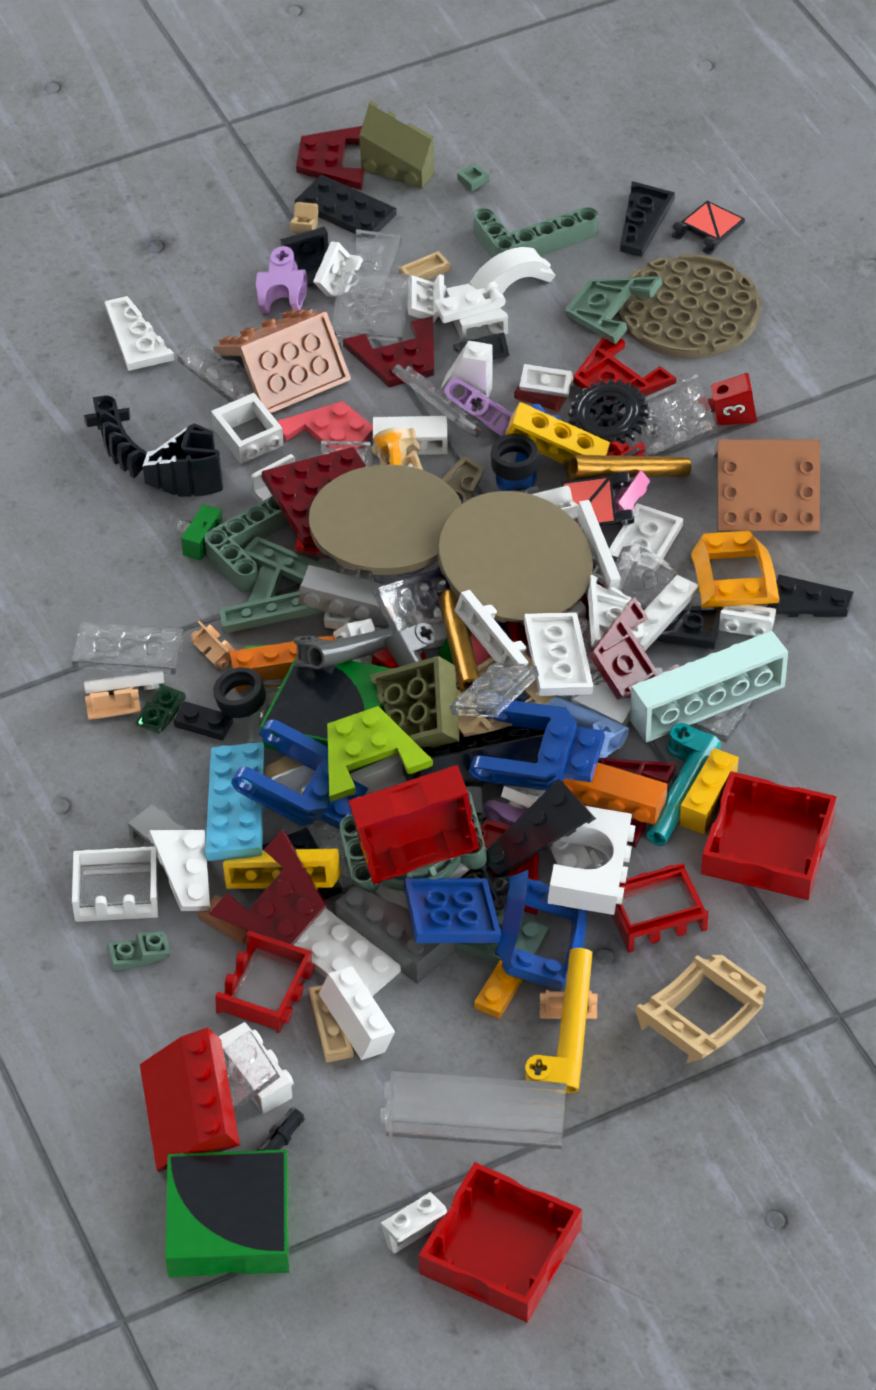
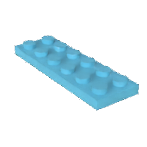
(232, 818)

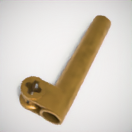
(605, 465)
(459, 641)

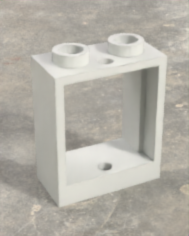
(239, 412)

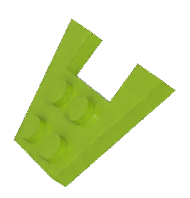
(364, 740)

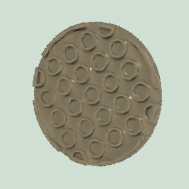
(697, 309)
(382, 518)
(515, 555)

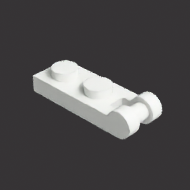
(470, 303)

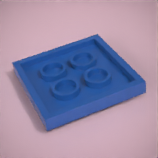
(452, 910)

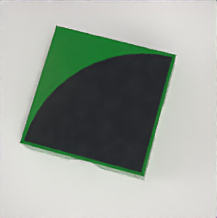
(320, 696)
(227, 1213)

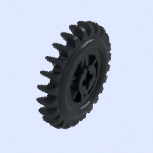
(608, 422)

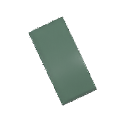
(145, 950)

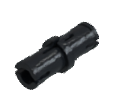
(281, 1133)

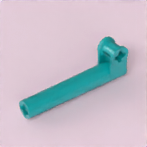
(694, 750)

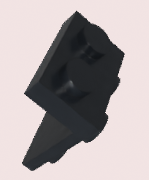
(308, 250)

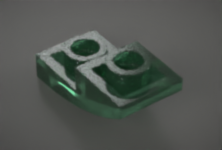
(162, 709)

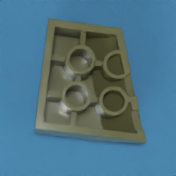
(395, 148)
(420, 700)

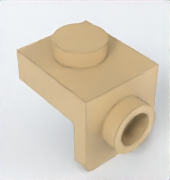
(304, 218)

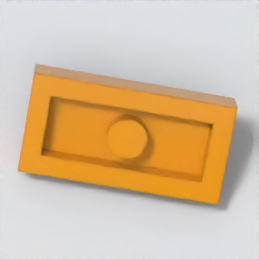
(497, 992)

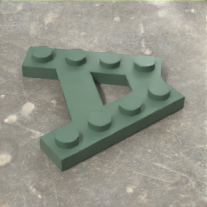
(263, 605)

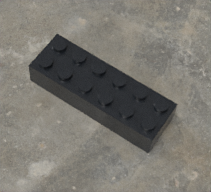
(505, 743)

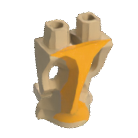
(398, 446)

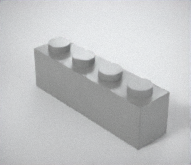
(341, 594)

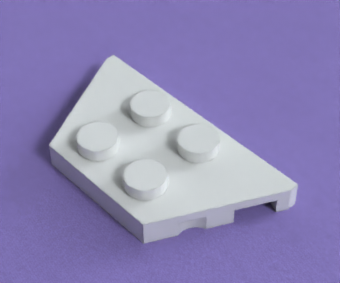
(604, 608)

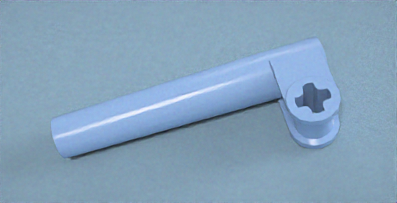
(614, 732)

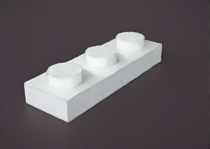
(147, 680)

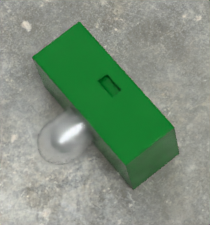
(194, 531)

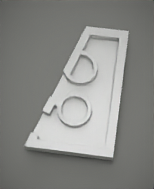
(185, 865)

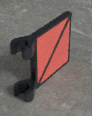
(710, 222)
(601, 496)

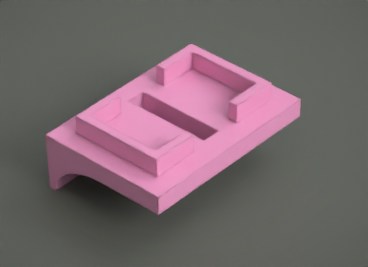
(629, 495)

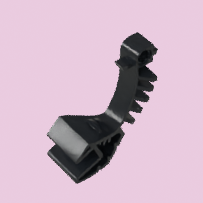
(180, 466)

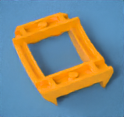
(733, 591)

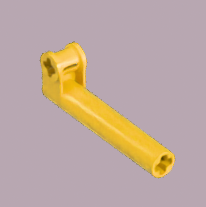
(568, 1060)

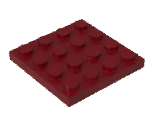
(299, 482)

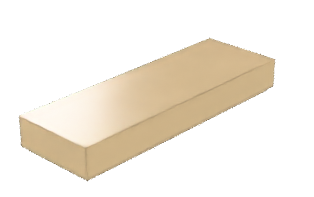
(332, 1039)

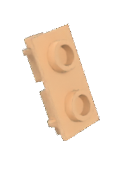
(207, 638)
(105, 705)
(552, 1003)

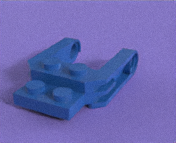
(563, 754)
(315, 800)

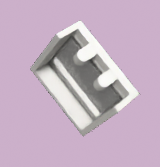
(115, 884)

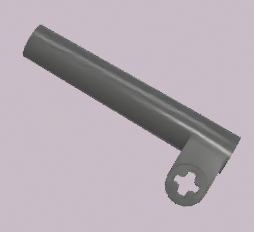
(409, 643)
(323, 653)

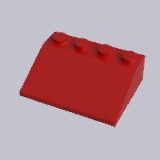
(189, 1098)

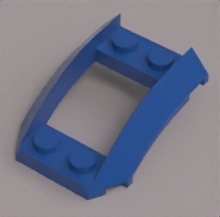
(523, 963)

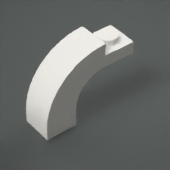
(511, 266)

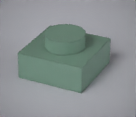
(473, 177)

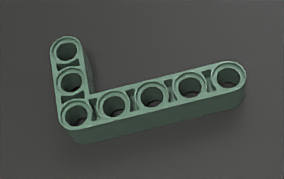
(543, 236)
(226, 542)

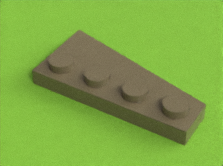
(464, 477)

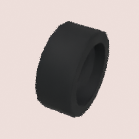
(518, 470)
(234, 678)

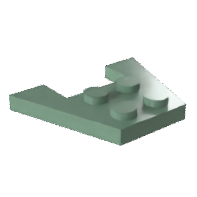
(602, 299)

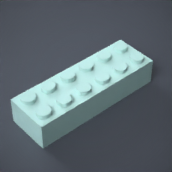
(708, 685)

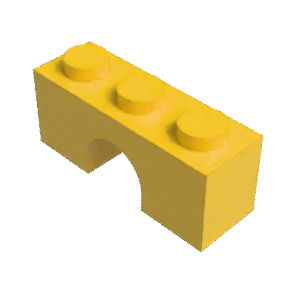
(701, 801)

